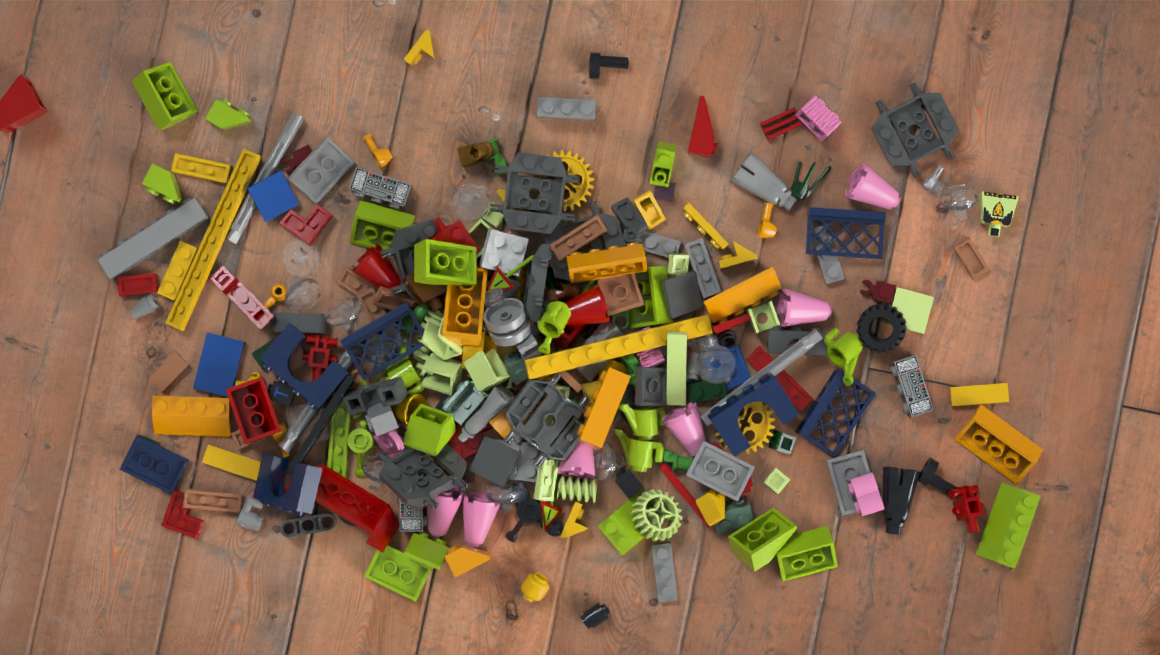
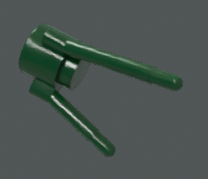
(801, 189)

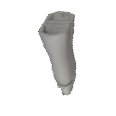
(762, 182)
(496, 401)

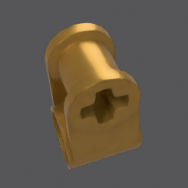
(474, 153)

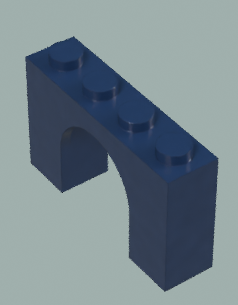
(278, 359)
(726, 416)
(302, 490)

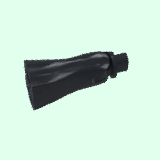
(898, 493)

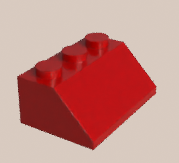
(253, 410)

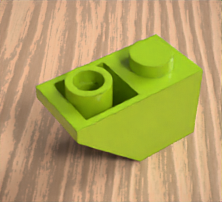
(226, 117)
(663, 164)

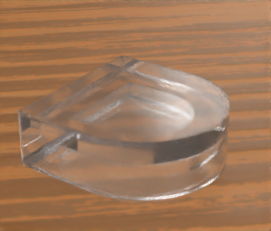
(494, 297)

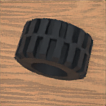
(869, 339)

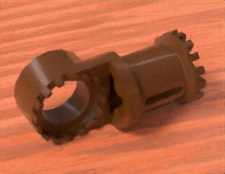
(561, 291)

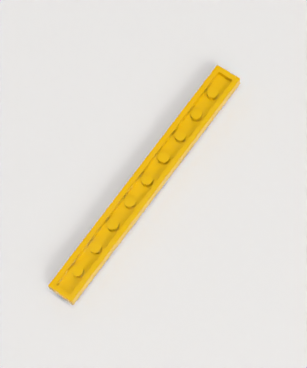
(213, 239)
(614, 347)

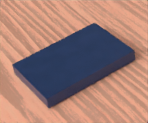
(154, 464)

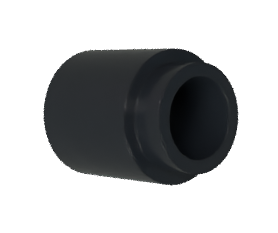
(595, 615)

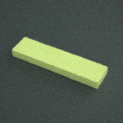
(676, 368)

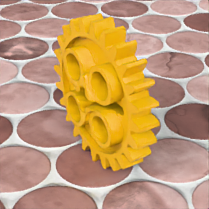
(575, 167)
(760, 430)

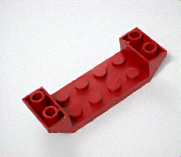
(357, 507)

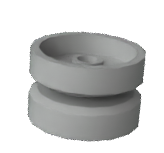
(507, 322)

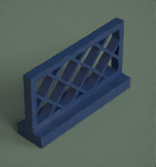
(850, 217)
(377, 326)
(821, 403)

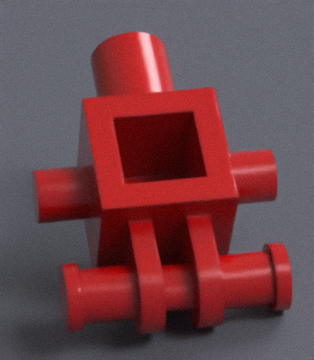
(319, 357)
(967, 506)

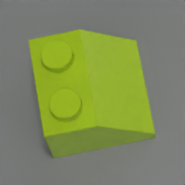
(427, 550)

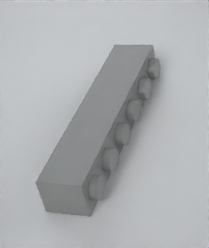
(153, 239)

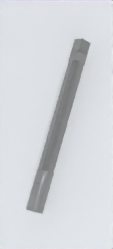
(268, 169)
(773, 367)
(309, 413)

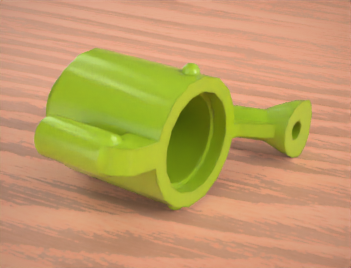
(553, 323)
(843, 352)
(408, 371)
(643, 420)
(361, 445)
(639, 452)

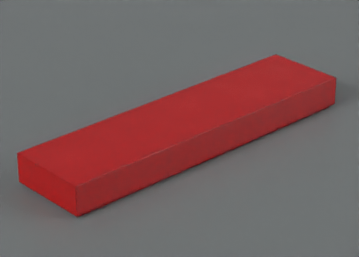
(794, 391)
(682, 490)

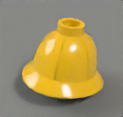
(407, 407)

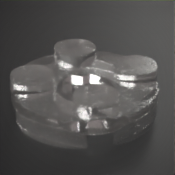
(709, 357)

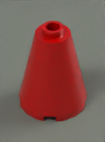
(375, 269)
(588, 308)

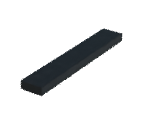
(323, 421)

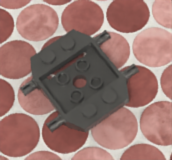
(911, 114)
(550, 193)
(611, 238)
(404, 259)
(535, 282)
(553, 440)
(403, 477)

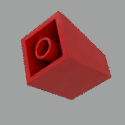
(20, 105)

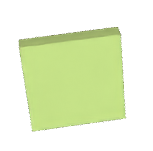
(914, 307)

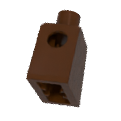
(425, 293)

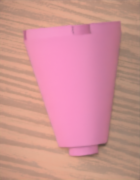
(871, 188)
(801, 309)
(686, 427)
(578, 463)
(442, 517)
(477, 517)

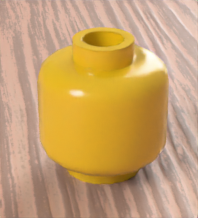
(535, 587)

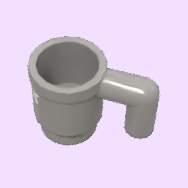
(248, 518)

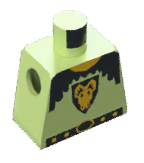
(996, 211)

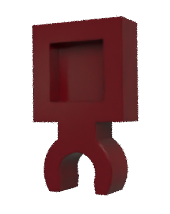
(299, 156)
(881, 291)

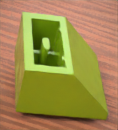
(163, 182)
(429, 430)

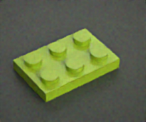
(398, 572)

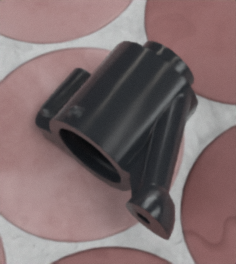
(526, 514)

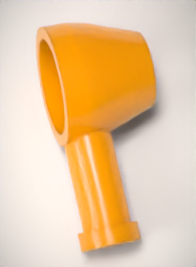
(380, 156)
(766, 228)
(273, 298)
(279, 436)

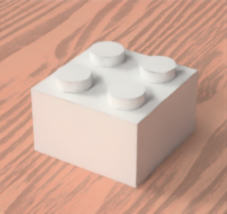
(503, 251)

